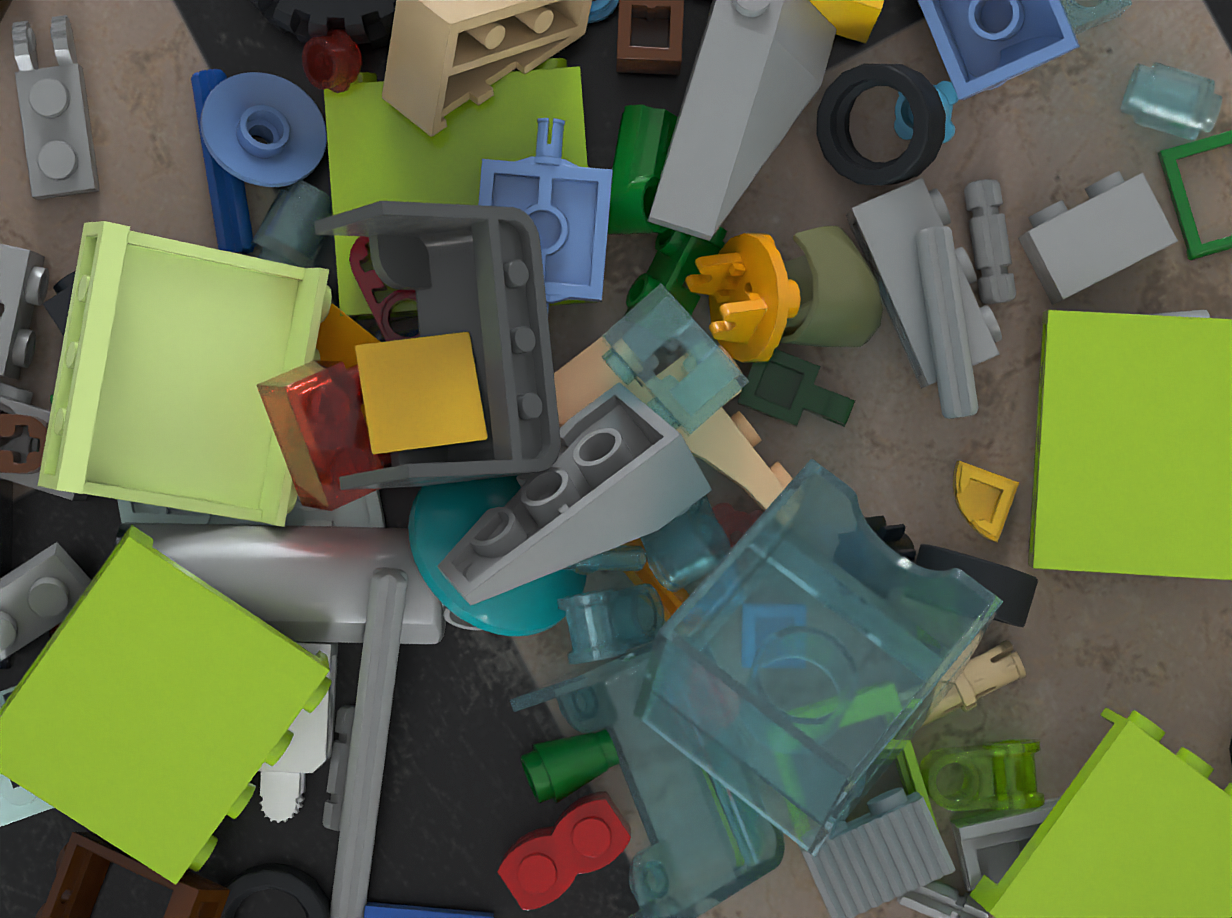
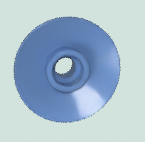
(269, 109)

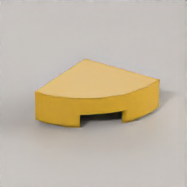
(983, 498)

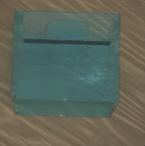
(810, 658)

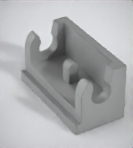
(994, 840)

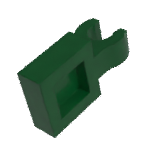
(787, 387)

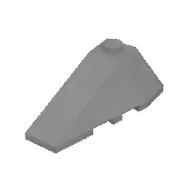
(743, 95)
(612, 483)

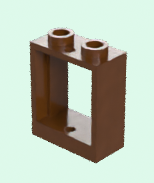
(84, 866)

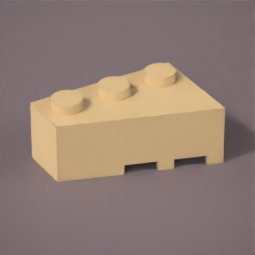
(460, 47)

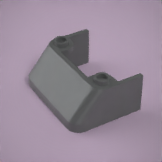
(479, 276)

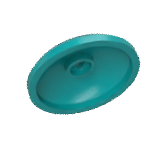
(441, 519)

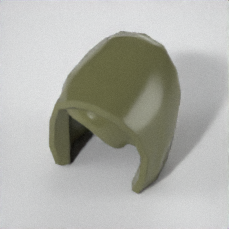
(836, 292)

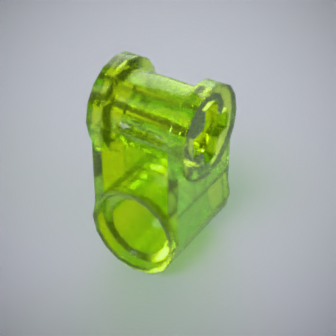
(996, 775)

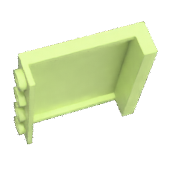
(166, 370)

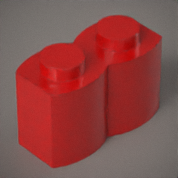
(549, 858)

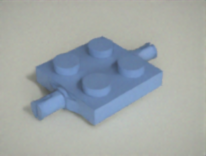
(567, 207)

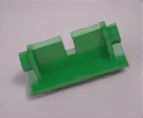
(673, 264)

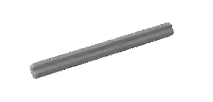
(369, 742)

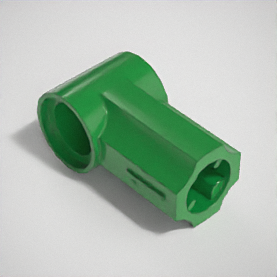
(637, 168)

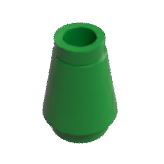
(567, 764)

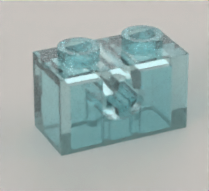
(665, 325)

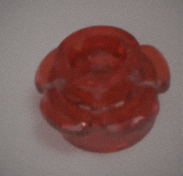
(332, 61)

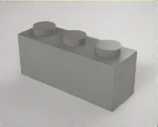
(886, 238)

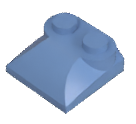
(996, 39)

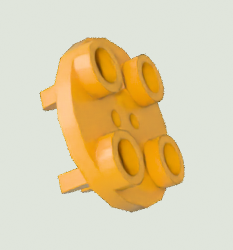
(747, 295)

